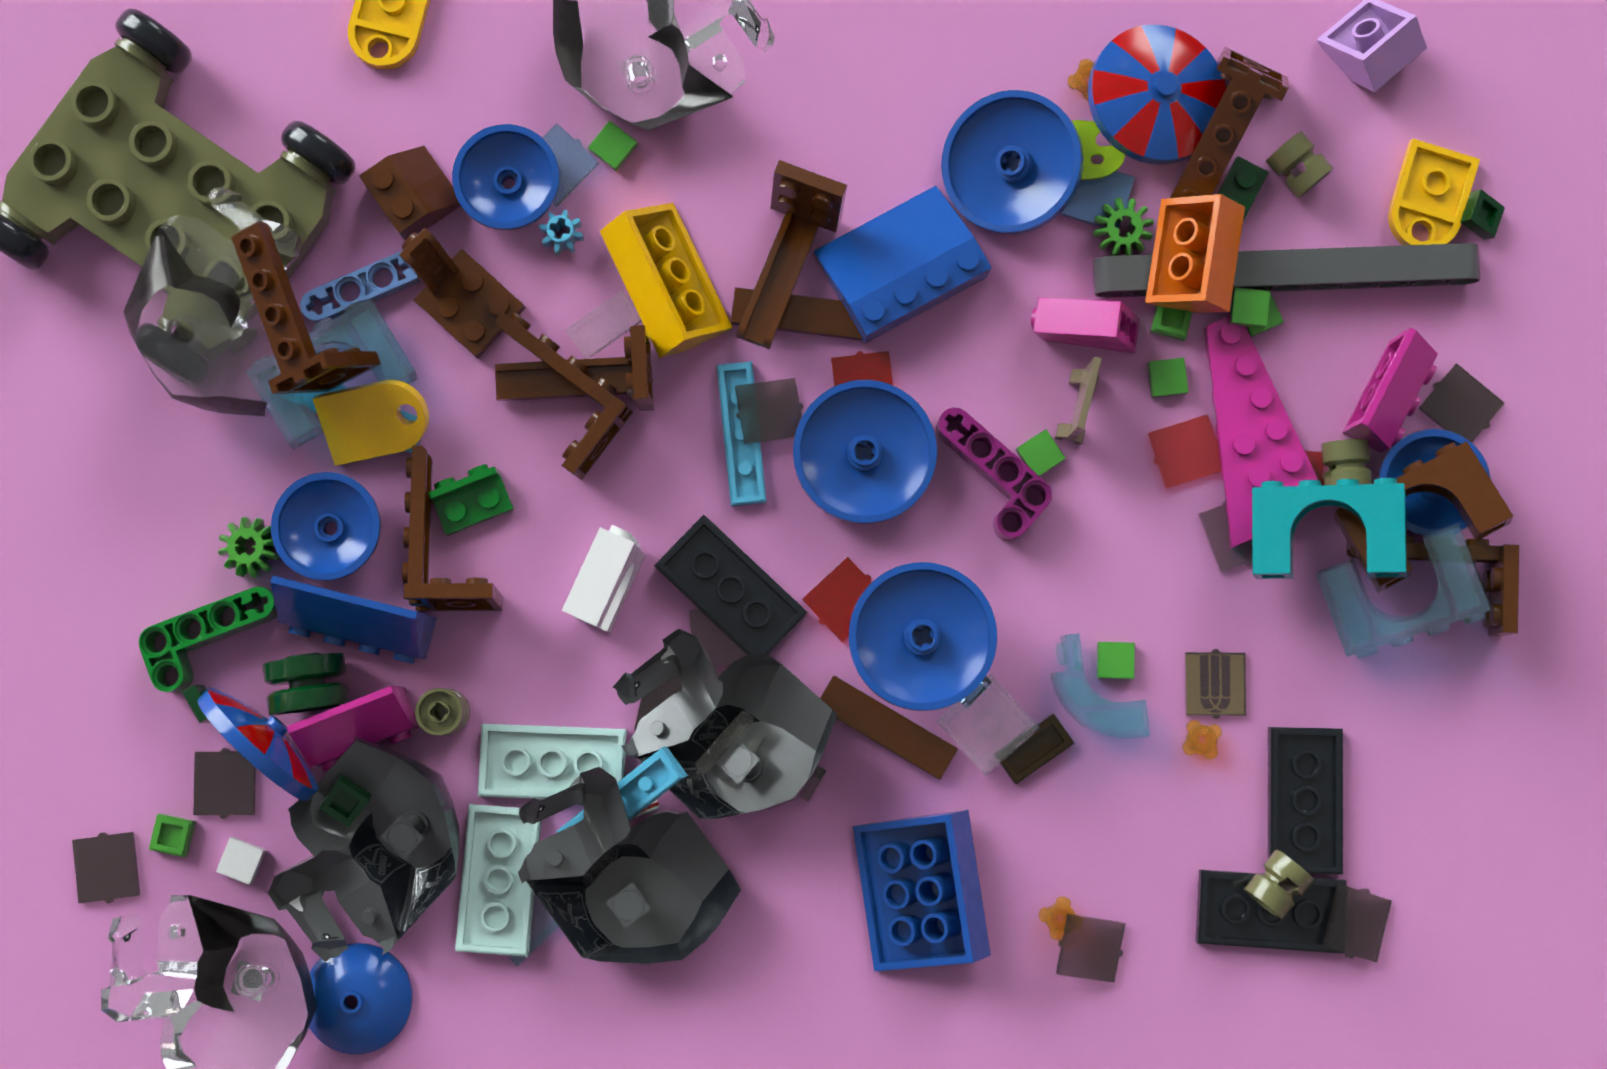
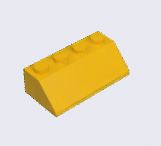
(665, 278)

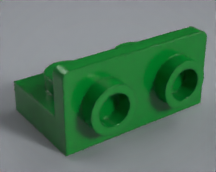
(470, 499)

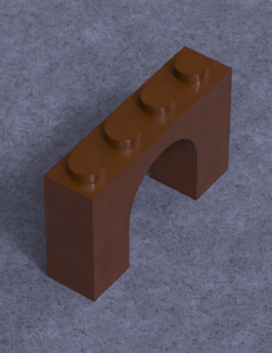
(1456, 477)

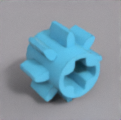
(555, 225)

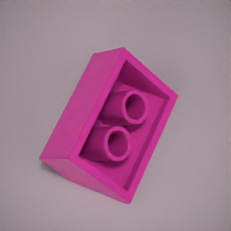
(1392, 391)
(372, 717)

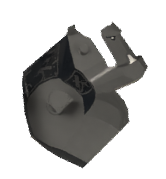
(689, 721)
(382, 865)
(625, 889)

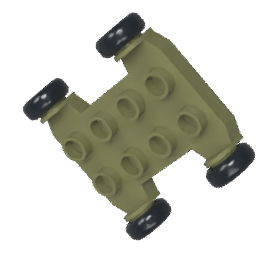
(128, 164)

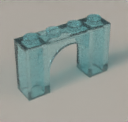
(357, 327)
(1366, 627)

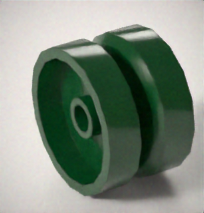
(306, 684)

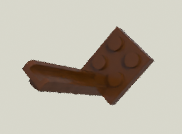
(1243, 95)
(808, 204)
(458, 292)
(299, 365)
(627, 374)
(600, 426)
(1499, 580)
(434, 593)

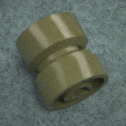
(1290, 155)
(1346, 460)
(442, 711)
(1274, 897)

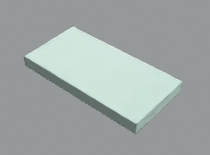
(544, 759)
(494, 903)

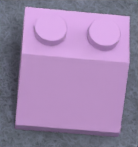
(1373, 43)

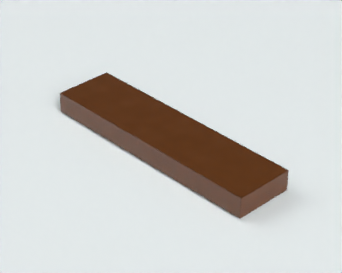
(805, 315)
(888, 728)

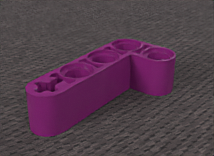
(989, 466)

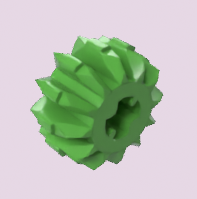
(1134, 223)
(235, 547)

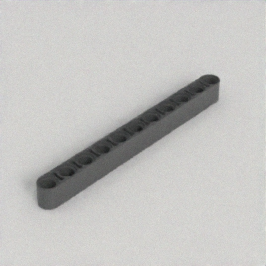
(1314, 269)

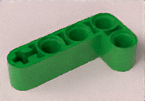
(212, 630)

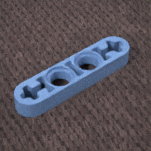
(365, 280)

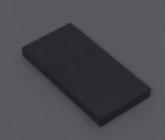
(730, 588)
(1306, 797)
(1235, 919)

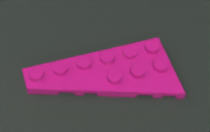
(1251, 427)

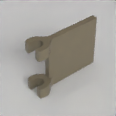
(1088, 381)

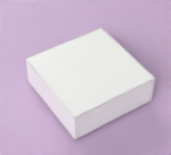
(241, 860)

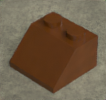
(411, 190)

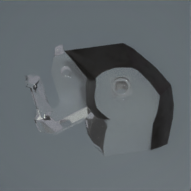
(654, 56)
(199, 316)
(224, 984)

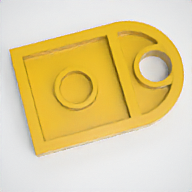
(387, 21)
(1431, 193)
(368, 420)

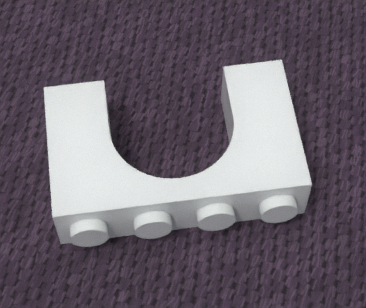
(605, 578)

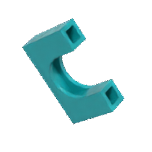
(1281, 508)

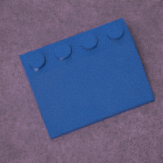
(902, 263)
(352, 619)
(922, 891)

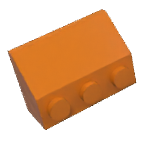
(1195, 253)

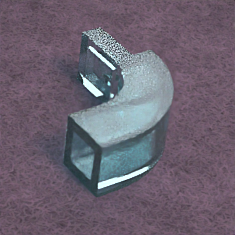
(1086, 706)

